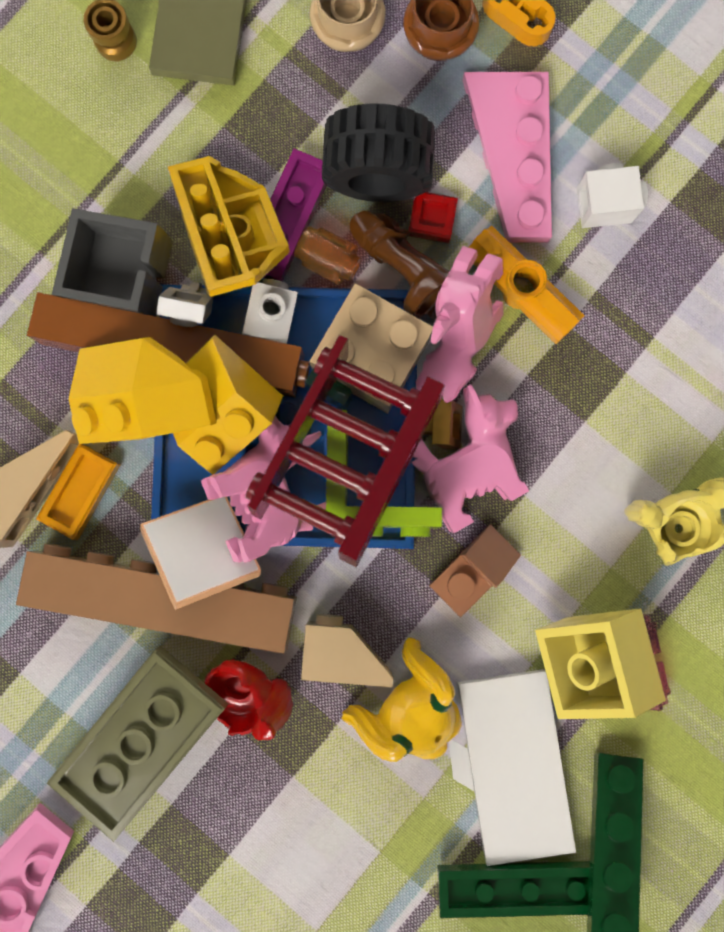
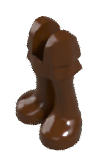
(388, 244)

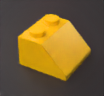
(241, 403)

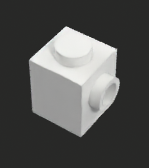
(611, 195)
(270, 311)

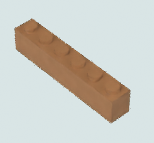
(139, 599)

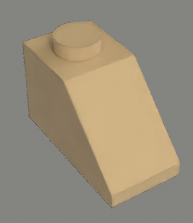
(341, 655)

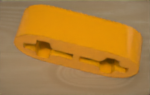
(514, 17)

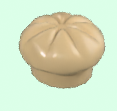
(347, 23)

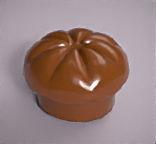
(441, 27)

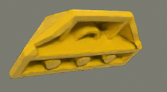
(227, 224)
(136, 393)

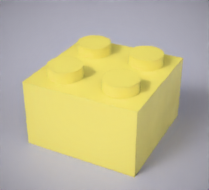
(600, 665)

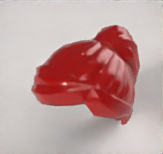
(253, 700)

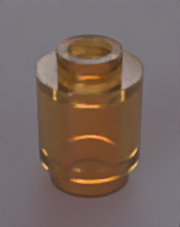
(328, 255)

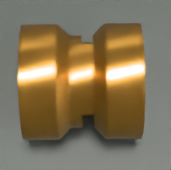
(110, 29)

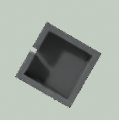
(113, 262)

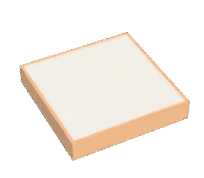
(193, 551)

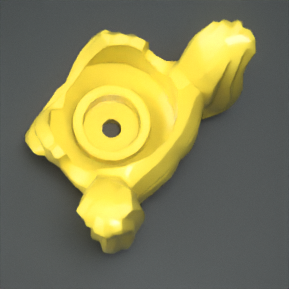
(695, 512)

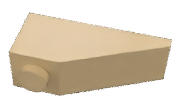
(28, 483)

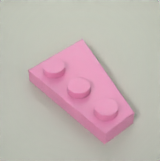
(28, 866)

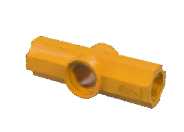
(545, 304)

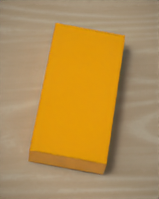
(78, 492)

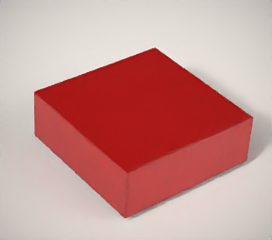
(433, 217)

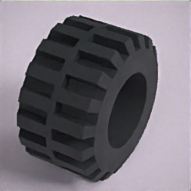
(378, 152)

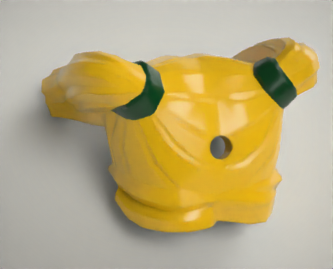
(416, 715)

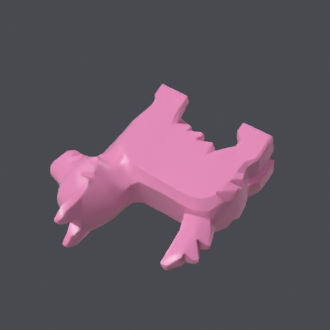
(462, 321)
(477, 467)
(276, 526)

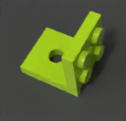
(410, 520)

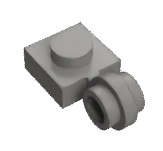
(185, 305)

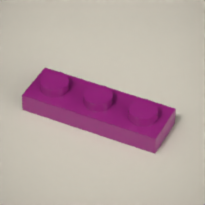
(296, 202)

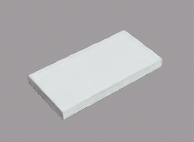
(516, 767)

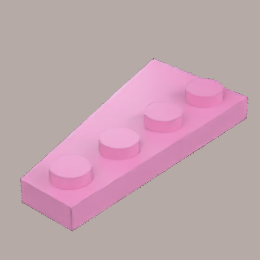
(515, 139)

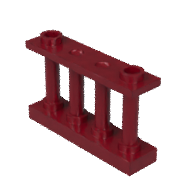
(371, 489)

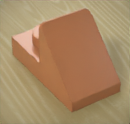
(475, 570)

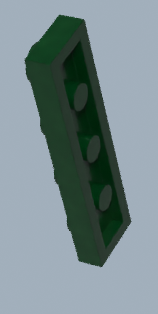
(615, 844)
(513, 889)

